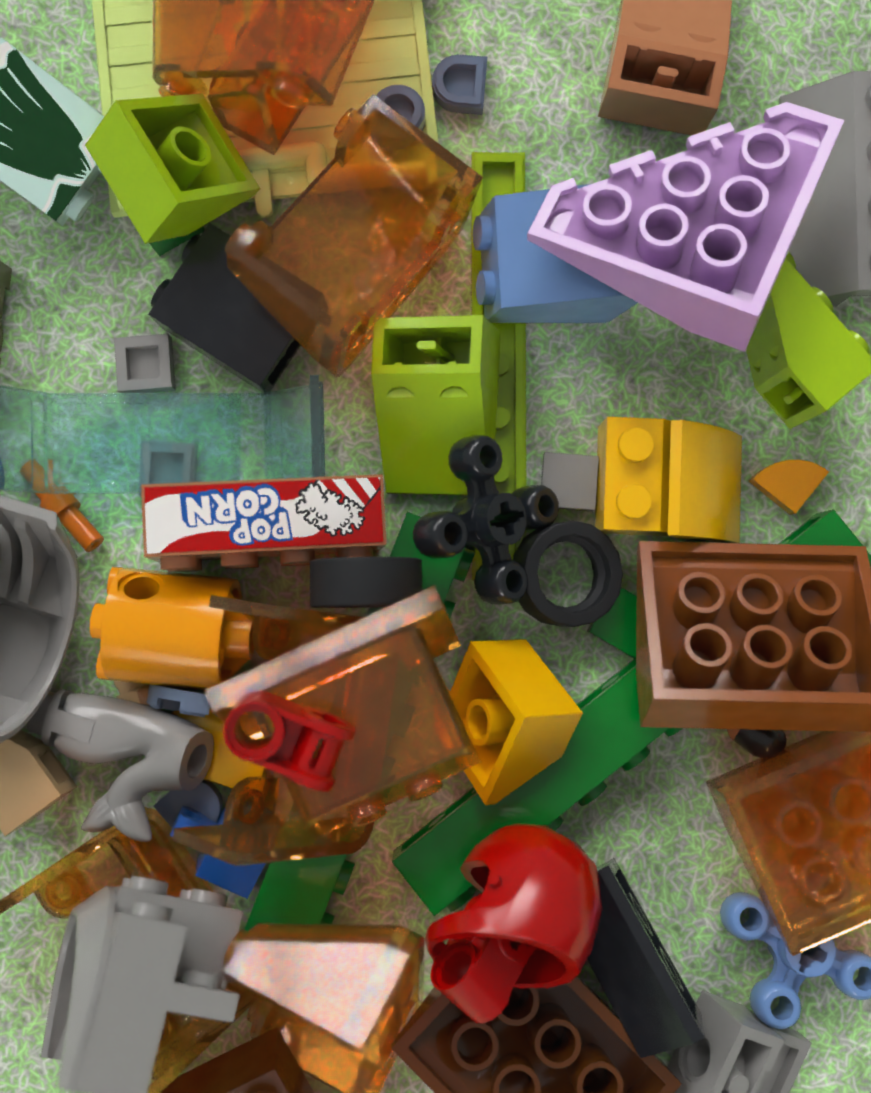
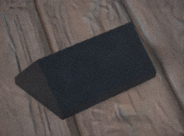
(639, 972)

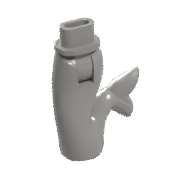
(114, 729)

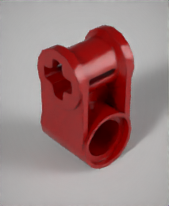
(293, 740)
(479, 973)

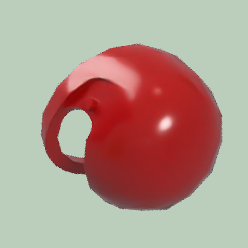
(533, 892)

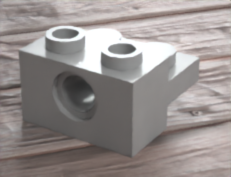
(738, 1052)

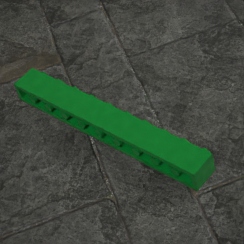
(601, 744)

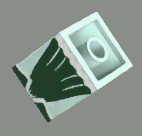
(44, 138)

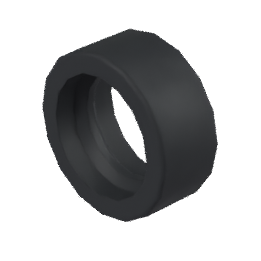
(605, 566)
(363, 581)

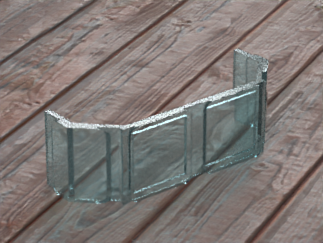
(157, 438)

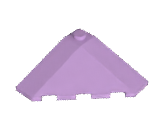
(699, 228)

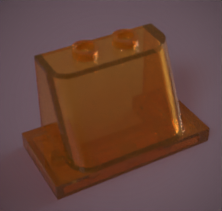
(387, 686)

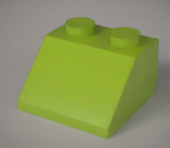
(170, 164)

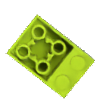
(803, 352)
(430, 390)

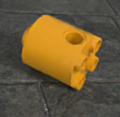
(165, 633)

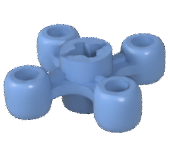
(791, 970)

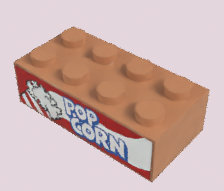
(262, 519)

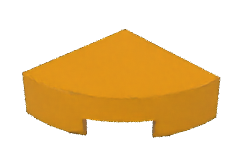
(789, 482)

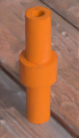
(72, 519)

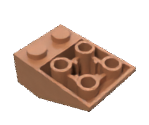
(667, 64)

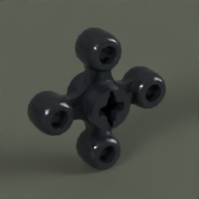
(486, 520)

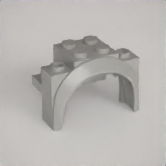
(35, 608)
(121, 969)

